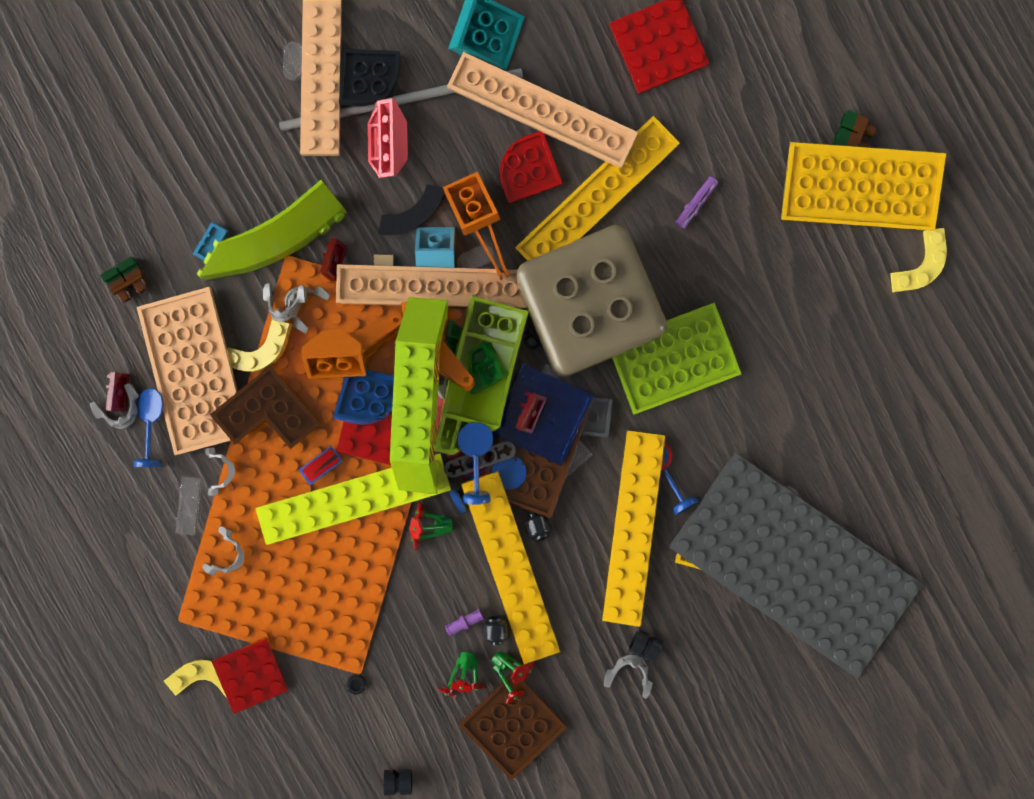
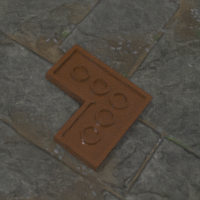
(265, 399)

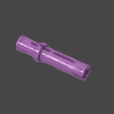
(692, 208)

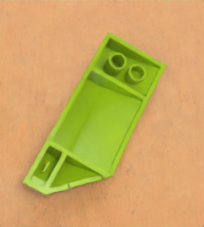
(277, 237)
(501, 327)

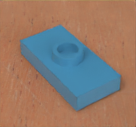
(206, 244)

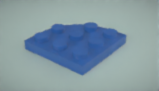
(365, 398)

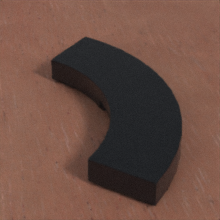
(415, 216)

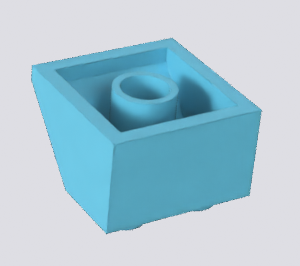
(435, 247)

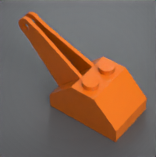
(474, 211)
(343, 354)
(450, 366)

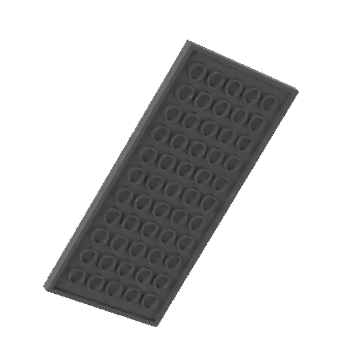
(795, 565)

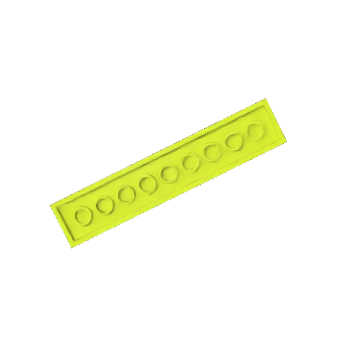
(339, 504)

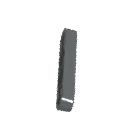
(481, 460)

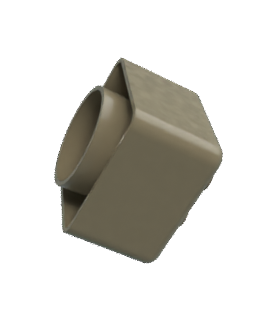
(590, 300)

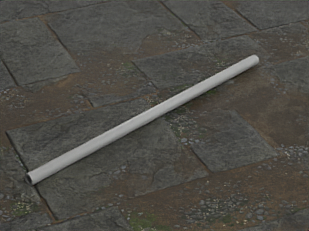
(400, 99)

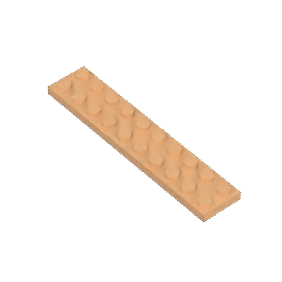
(321, 78)
(542, 110)
(396, 283)

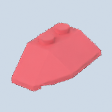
(387, 139)

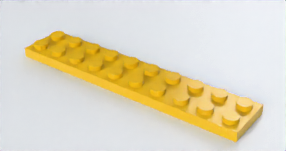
(600, 192)
(634, 528)
(512, 571)

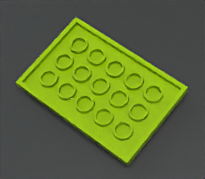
(679, 362)

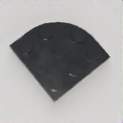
(367, 76)

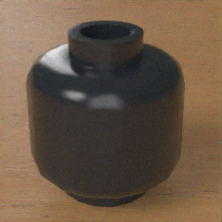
(538, 527)
(495, 630)

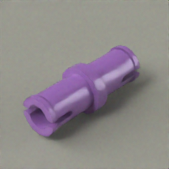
(464, 622)

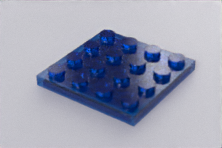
(558, 419)

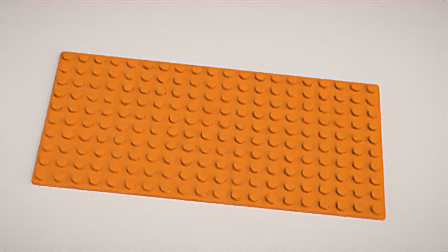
(320, 588)

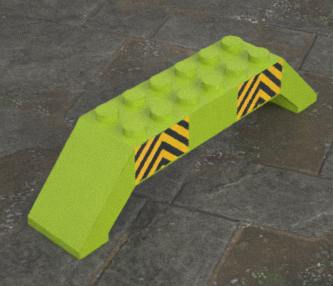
(417, 394)

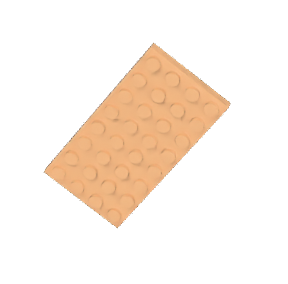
(189, 366)

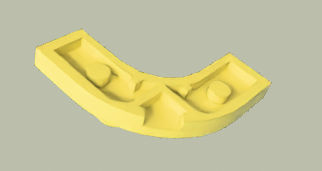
(929, 269)
(267, 354)
(192, 672)

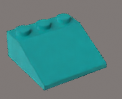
(487, 32)

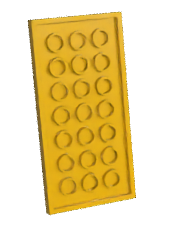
(863, 186)

